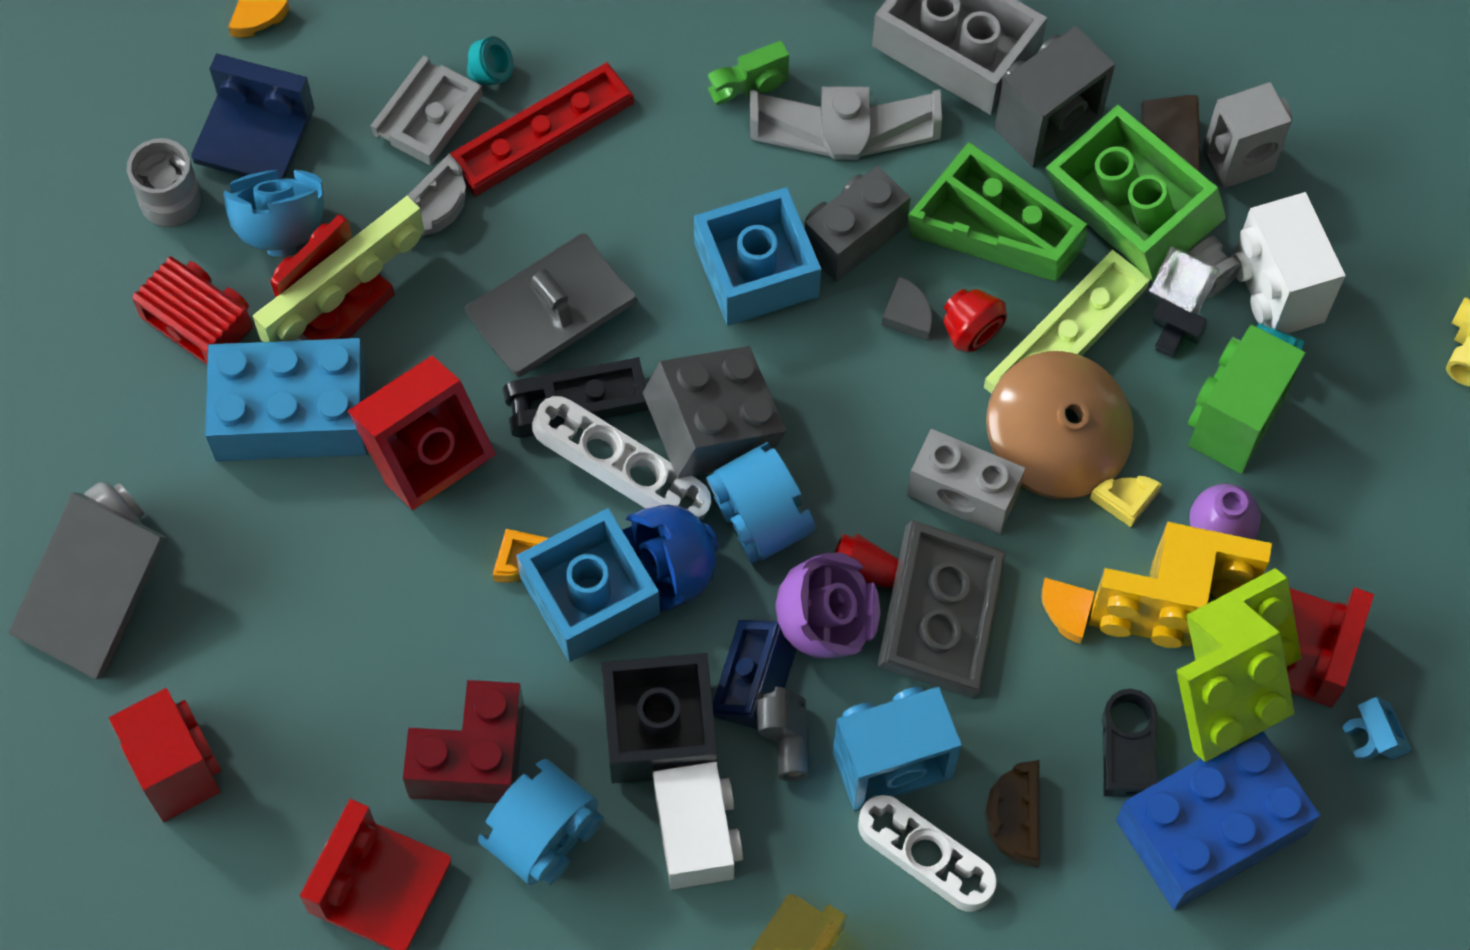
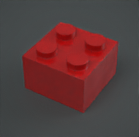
(422, 432)

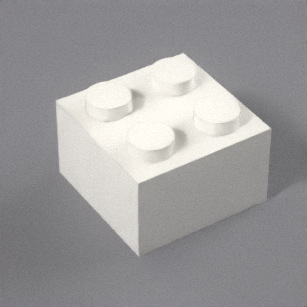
(1288, 265)

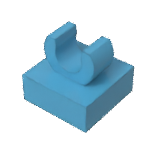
(1383, 728)

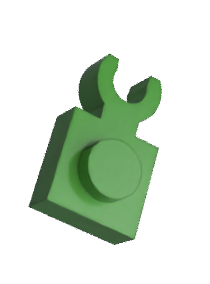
(758, 71)

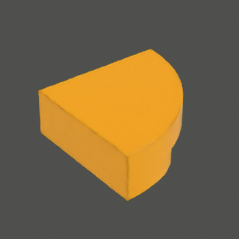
(256, 15)
(513, 543)
(1067, 607)

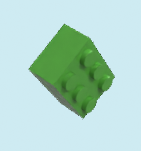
(1135, 191)

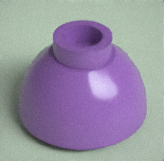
(1227, 510)

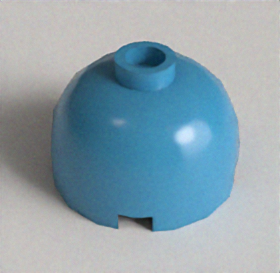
(275, 211)

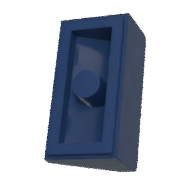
(755, 662)

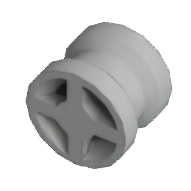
(1211, 252)

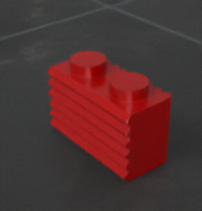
(191, 309)

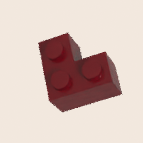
(472, 762)

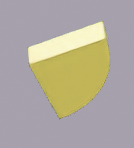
(1126, 497)

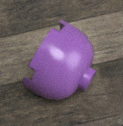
(828, 606)

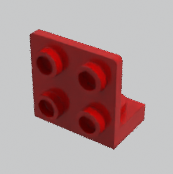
(357, 304)
(1327, 642)
(374, 880)

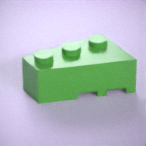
(997, 218)

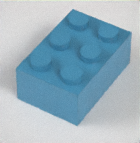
(284, 399)

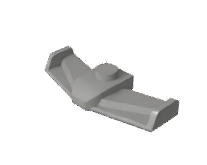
(845, 122)

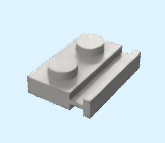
(427, 110)

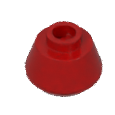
(973, 318)

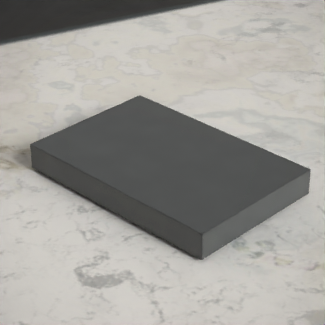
(87, 585)
(941, 609)

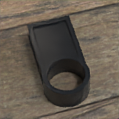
(1129, 757)

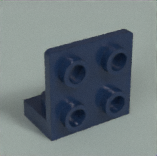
(253, 119)

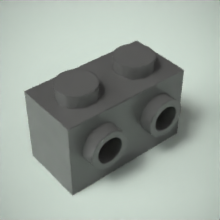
(857, 221)

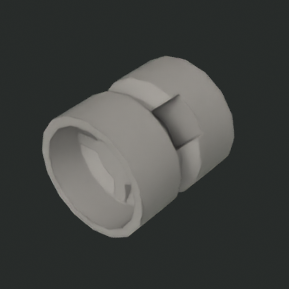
(164, 182)

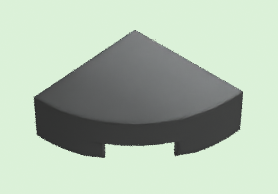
(908, 310)

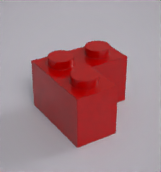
(167, 753)

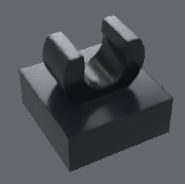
(1177, 325)

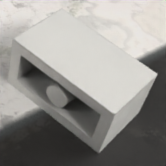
(695, 826)

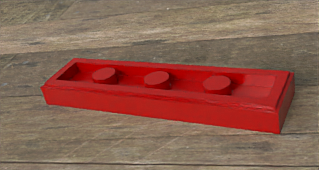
(542, 128)

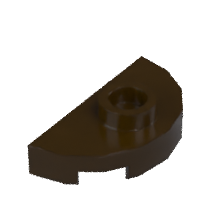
(1014, 813)

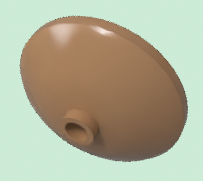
(1031, 428)

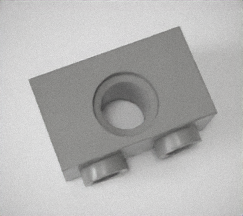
(1246, 134)
(965, 481)

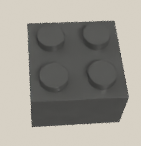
(1053, 95)
(711, 409)

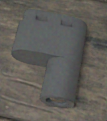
(784, 721)

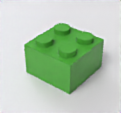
(1243, 397)

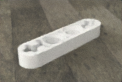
(626, 455)

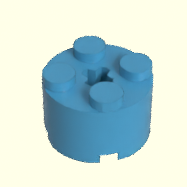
(761, 503)
(541, 823)

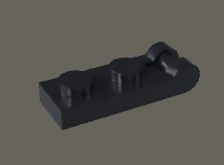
(601, 389)

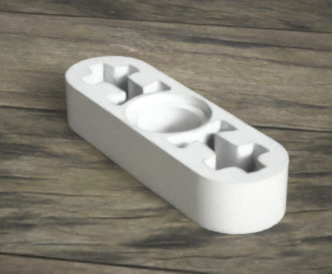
(923, 830)

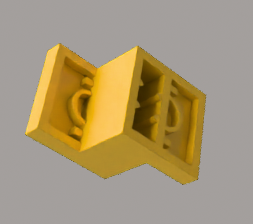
(1182, 575)

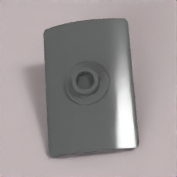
(550, 305)

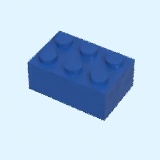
(1216, 819)

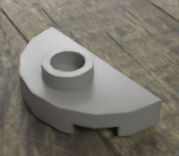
(440, 195)

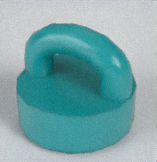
(489, 61)

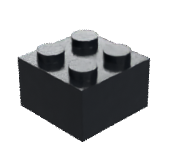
(658, 715)

